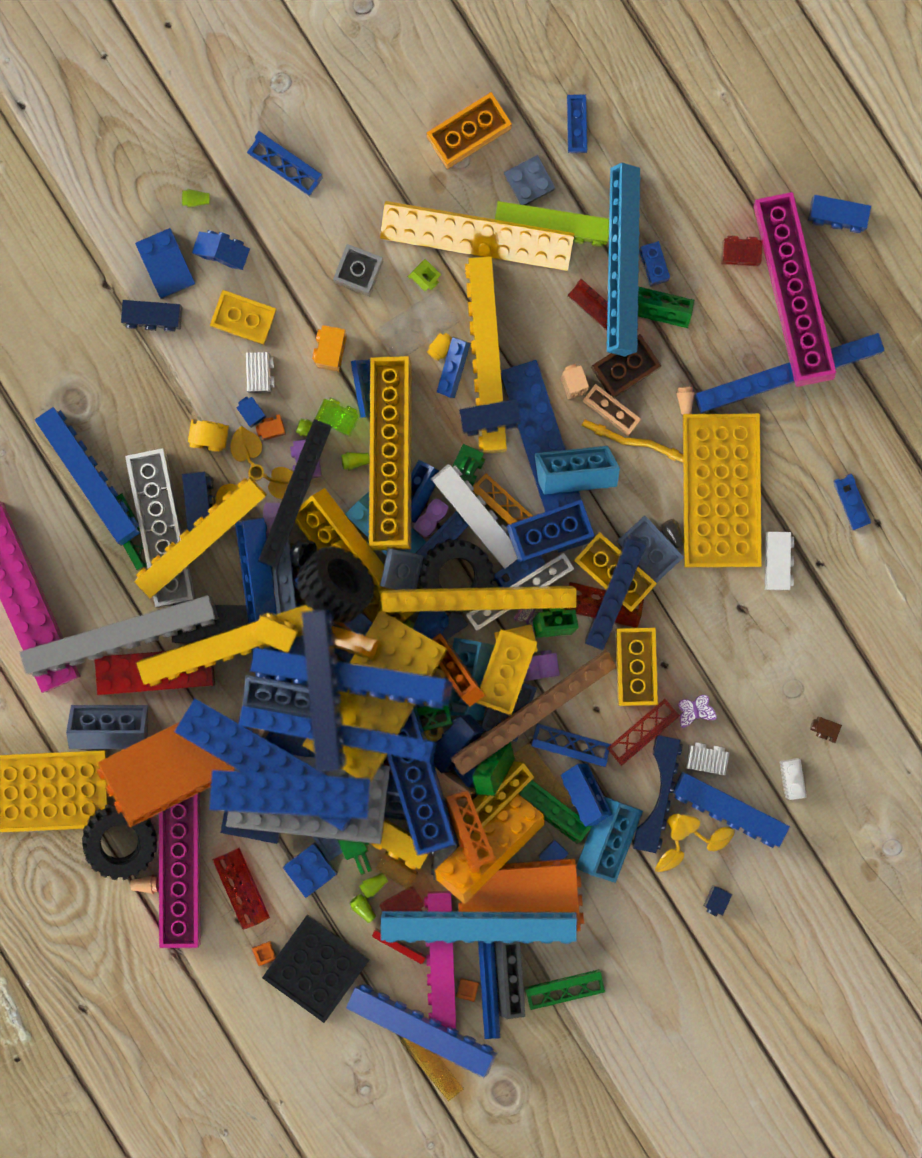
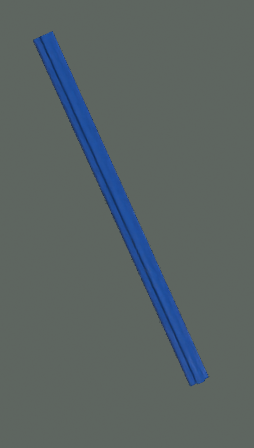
(489, 988)

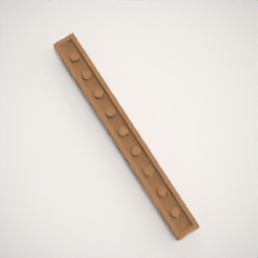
(533, 712)

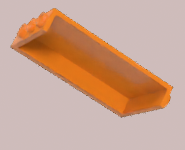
(157, 774)
(530, 888)

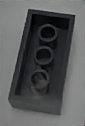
(229, 618)

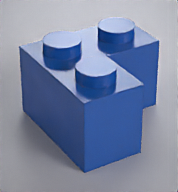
(221, 249)

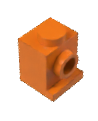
(271, 428)

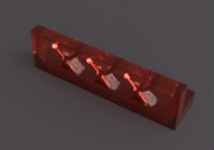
(590, 302)
(588, 606)
(644, 739)
(243, 887)

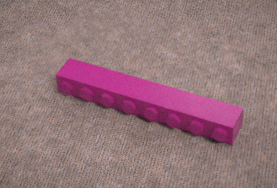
(442, 966)

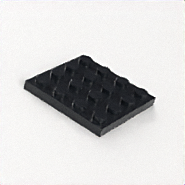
(315, 968)

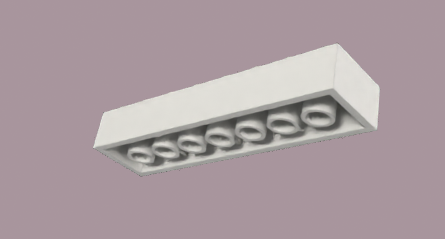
(158, 518)

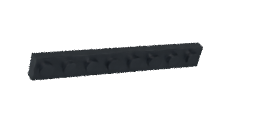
(295, 493)

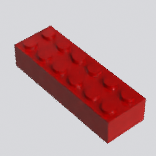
(121, 675)

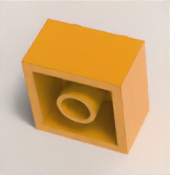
(330, 348)

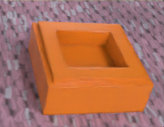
(264, 953)
(467, 989)

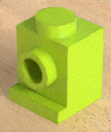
(427, 270)

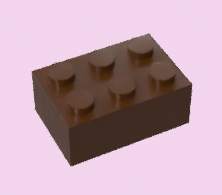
(622, 372)

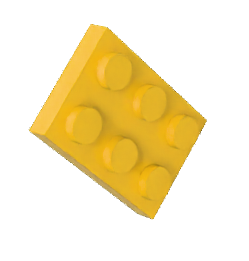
(243, 317)

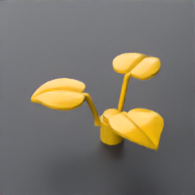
(247, 446)
(683, 826)

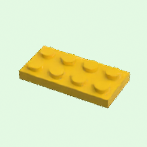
(506, 671)

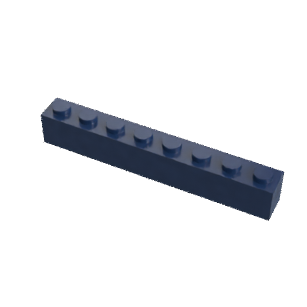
(323, 690)

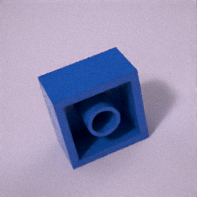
(310, 870)

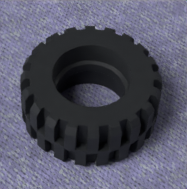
(456, 549)
(347, 573)
(113, 866)

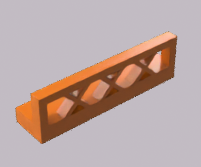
(464, 836)

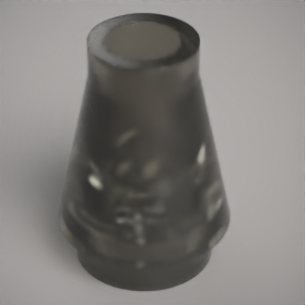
(672, 532)

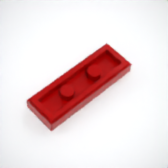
(401, 947)

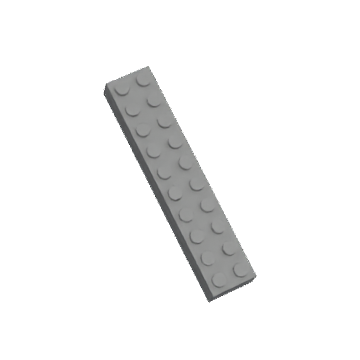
(119, 635)

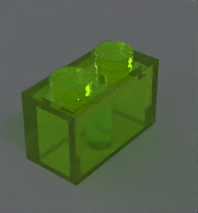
(338, 417)

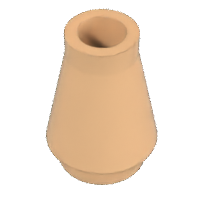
(685, 398)
(146, 884)

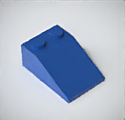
(165, 263)

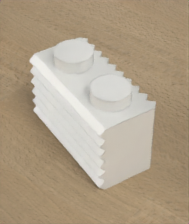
(259, 372)
(707, 759)
(793, 779)

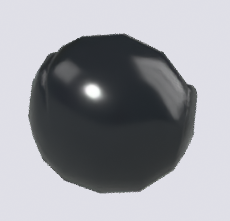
(302, 552)

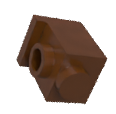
(826, 728)

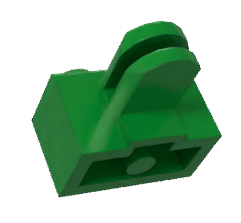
(467, 462)
(555, 622)
(354, 849)

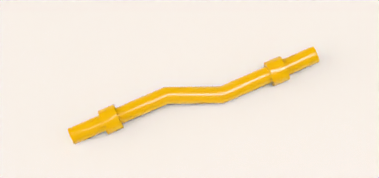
(600, 430)

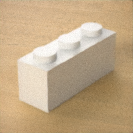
(778, 560)

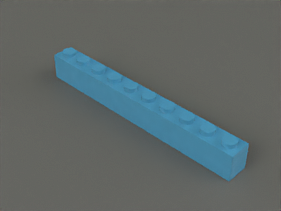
(623, 259)
(478, 926)

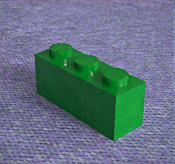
(493, 770)

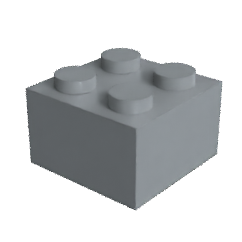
(358, 270)

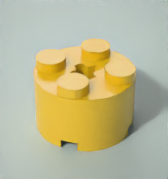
(208, 434)

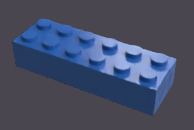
(734, 811)

